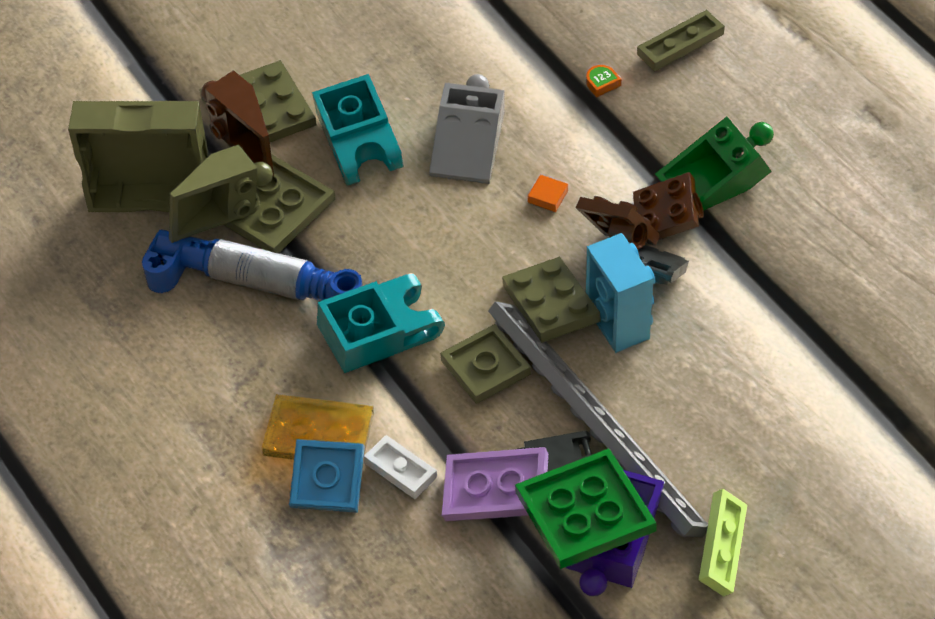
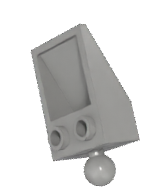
(468, 131)

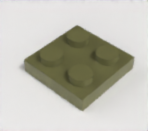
(485, 363)

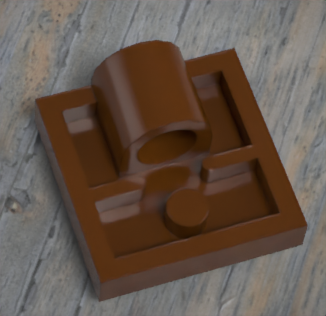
(670, 205)
(617, 219)

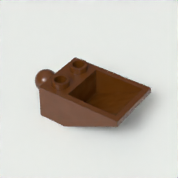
(237, 116)

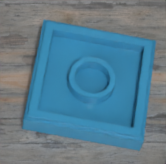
(327, 475)

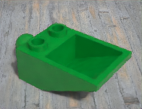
(718, 163)

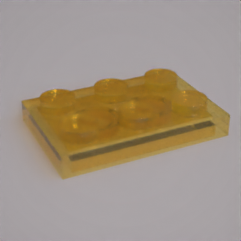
(314, 420)

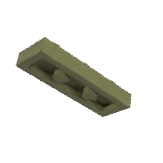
(680, 40)

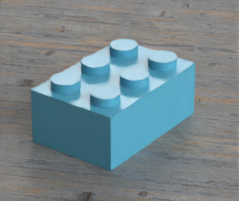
(621, 291)

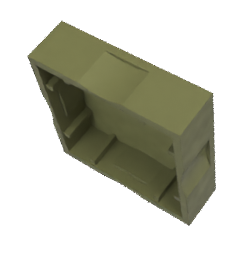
(135, 151)

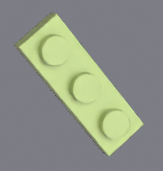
(723, 542)

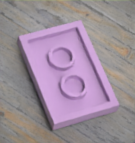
(484, 482)

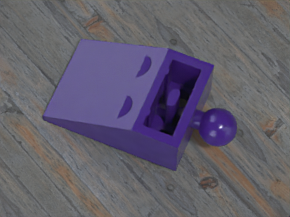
(623, 562)

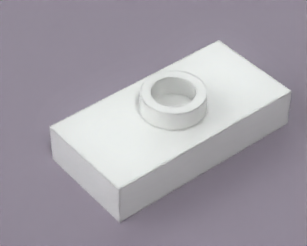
(400, 466)

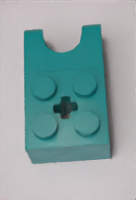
(356, 126)
(376, 322)

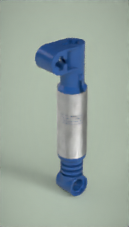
(241, 266)

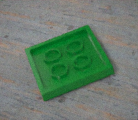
(585, 508)

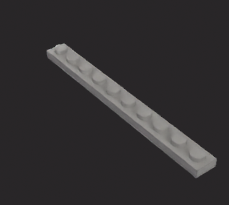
(602, 424)

